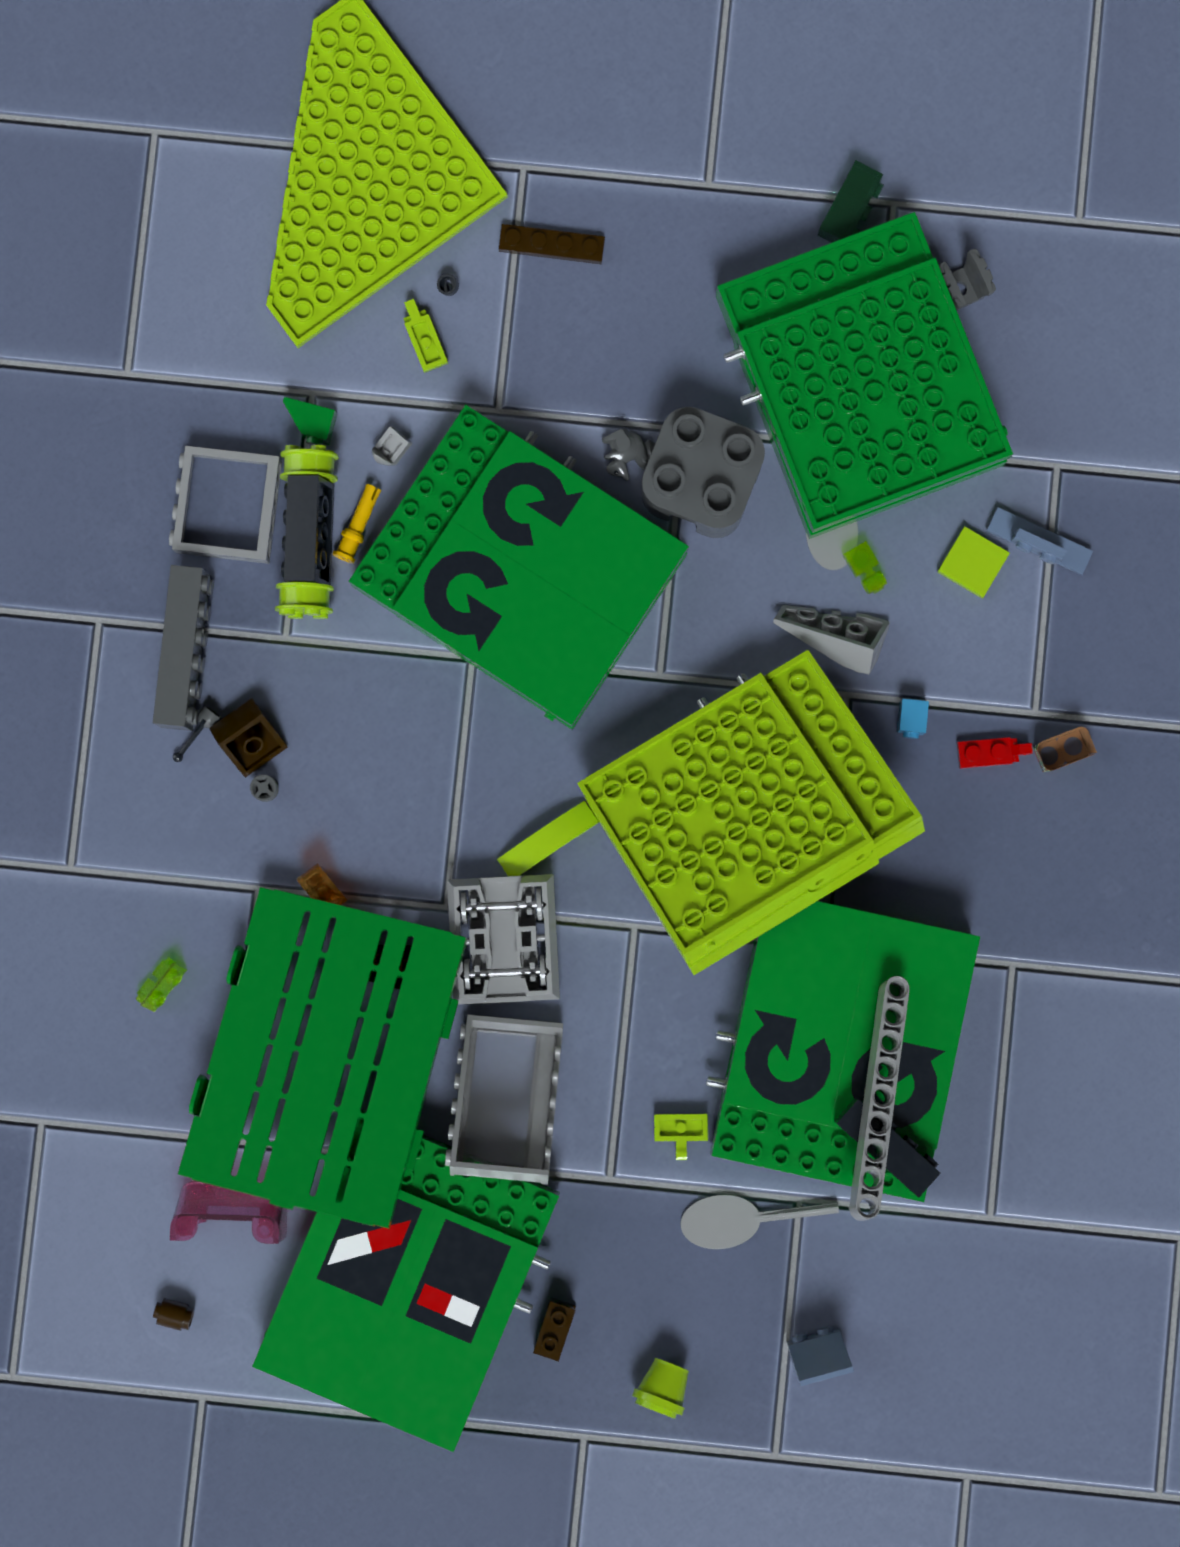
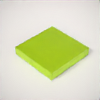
(973, 562)

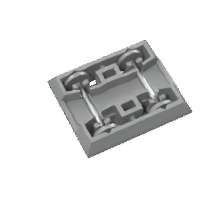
(505, 938)

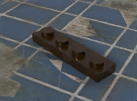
(551, 244)

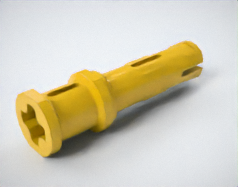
(353, 534)

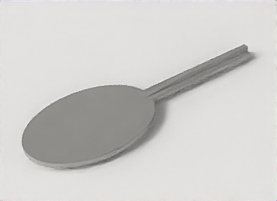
(830, 547)
(732, 1220)

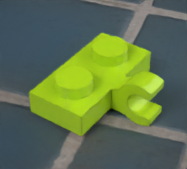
(681, 1129)

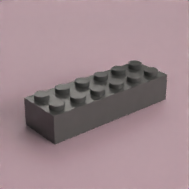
(182, 648)

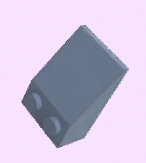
(819, 1355)

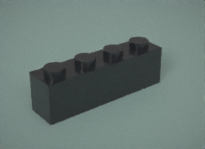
(902, 1159)

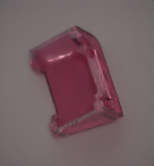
(209, 1202)

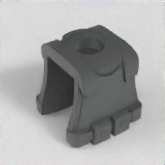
(973, 277)

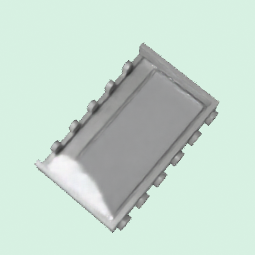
(505, 1099)

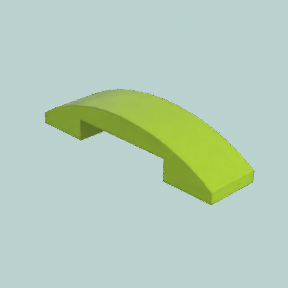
(548, 840)

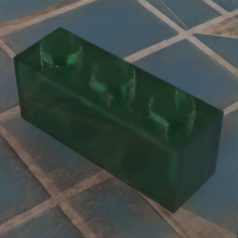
(851, 203)

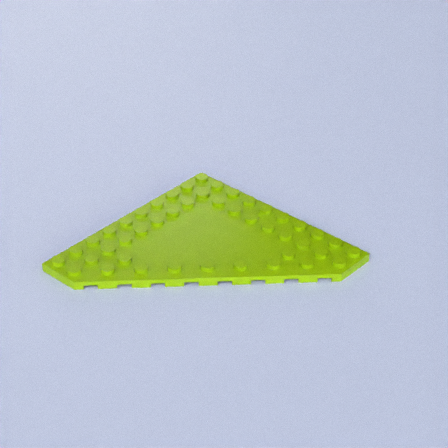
(370, 176)

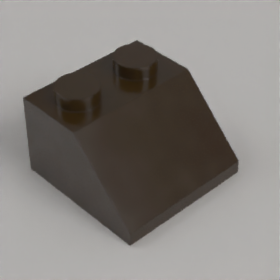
(248, 737)

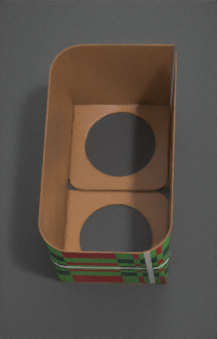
(1080, 733)

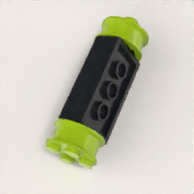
(307, 532)

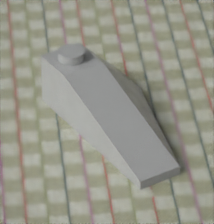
(845, 639)

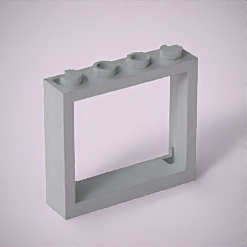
(268, 514)

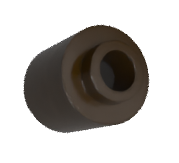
(173, 1314)

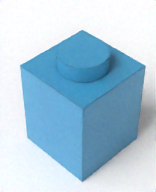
(912, 718)

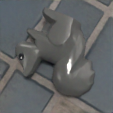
(624, 448)

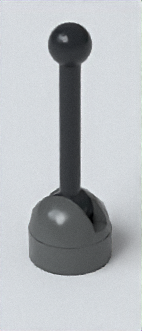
(206, 718)

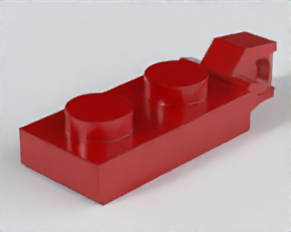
(991, 752)

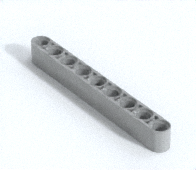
(873, 1109)

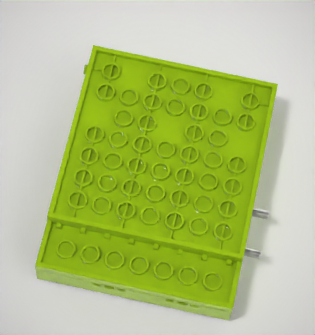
(751, 809)

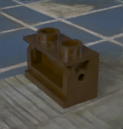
(554, 1329)

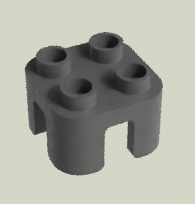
(702, 471)

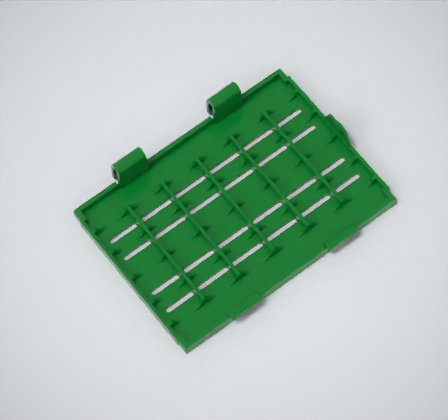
(389, 1130)

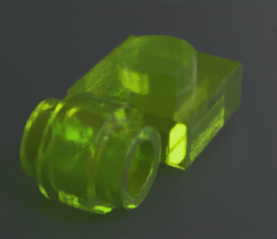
(860, 562)

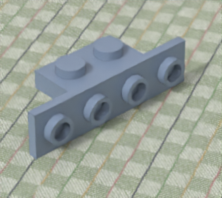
(1040, 541)

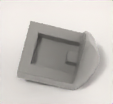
(390, 447)

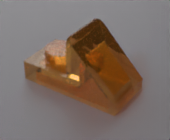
(320, 885)

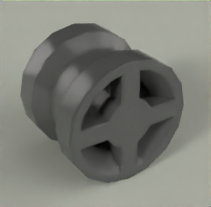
(260, 785)

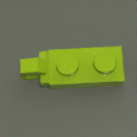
(424, 338)

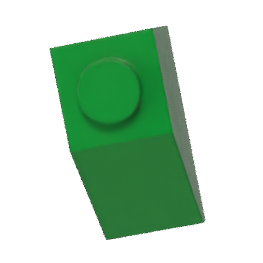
(313, 421)

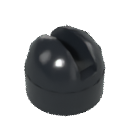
(443, 287)

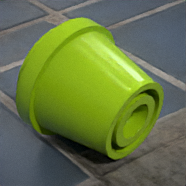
(663, 1389)

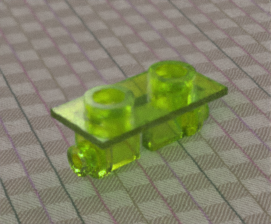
(153, 994)

